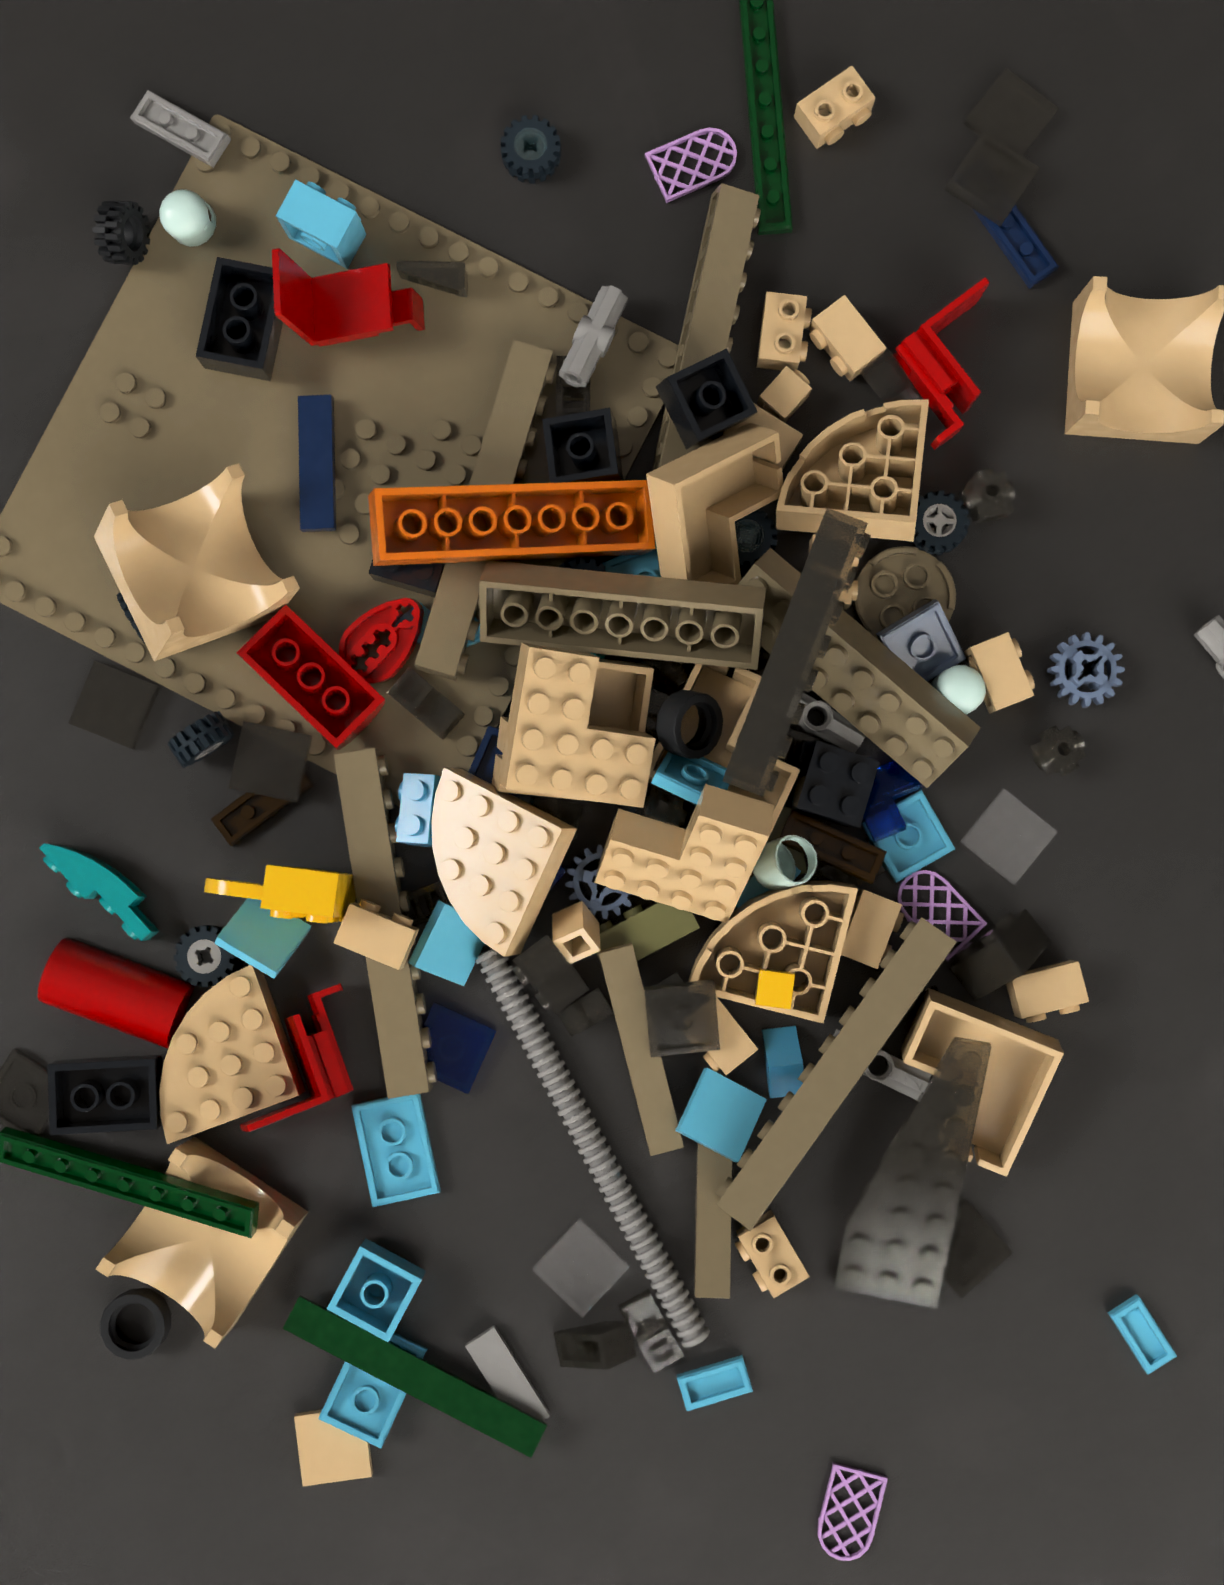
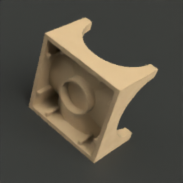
(1142, 366)
(191, 567)
(199, 1264)

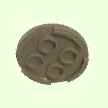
(900, 583)

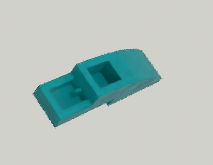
(93, 877)

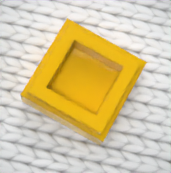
(774, 988)

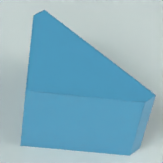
(782, 1060)

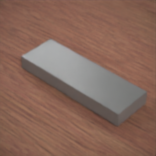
(180, 128)
(505, 1373)

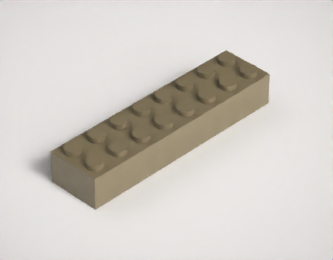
(622, 614)
(871, 684)

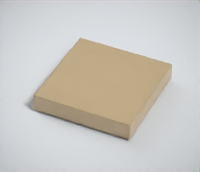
(328, 1452)

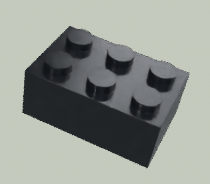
(239, 321)
(104, 1094)

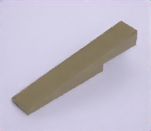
(645, 1071)
(712, 1227)

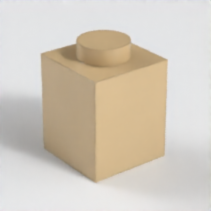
(785, 394)
(576, 932)

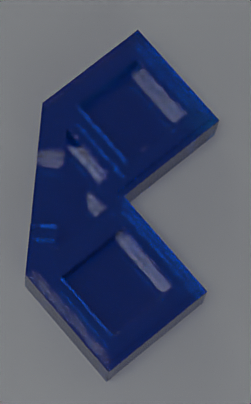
(881, 810)

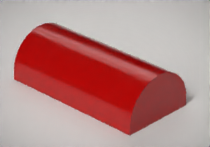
(312, 678)
(114, 991)

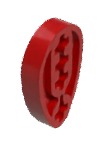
(365, 631)

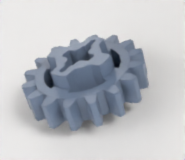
(1095, 680)
(595, 903)

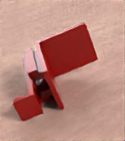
(341, 304)
(935, 369)
(318, 1059)

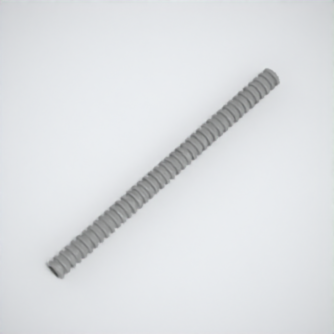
(596, 1152)

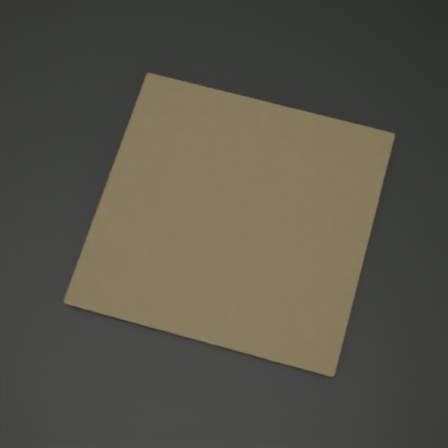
(407, 413)

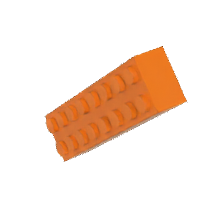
(510, 522)

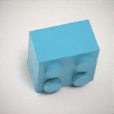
(321, 223)
(376, 1290)

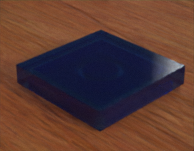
(457, 1046)

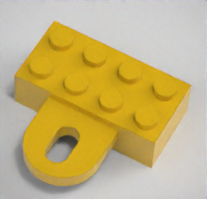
(294, 892)

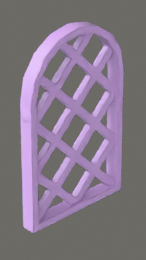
(650, 155)
(965, 939)
(882, 1480)

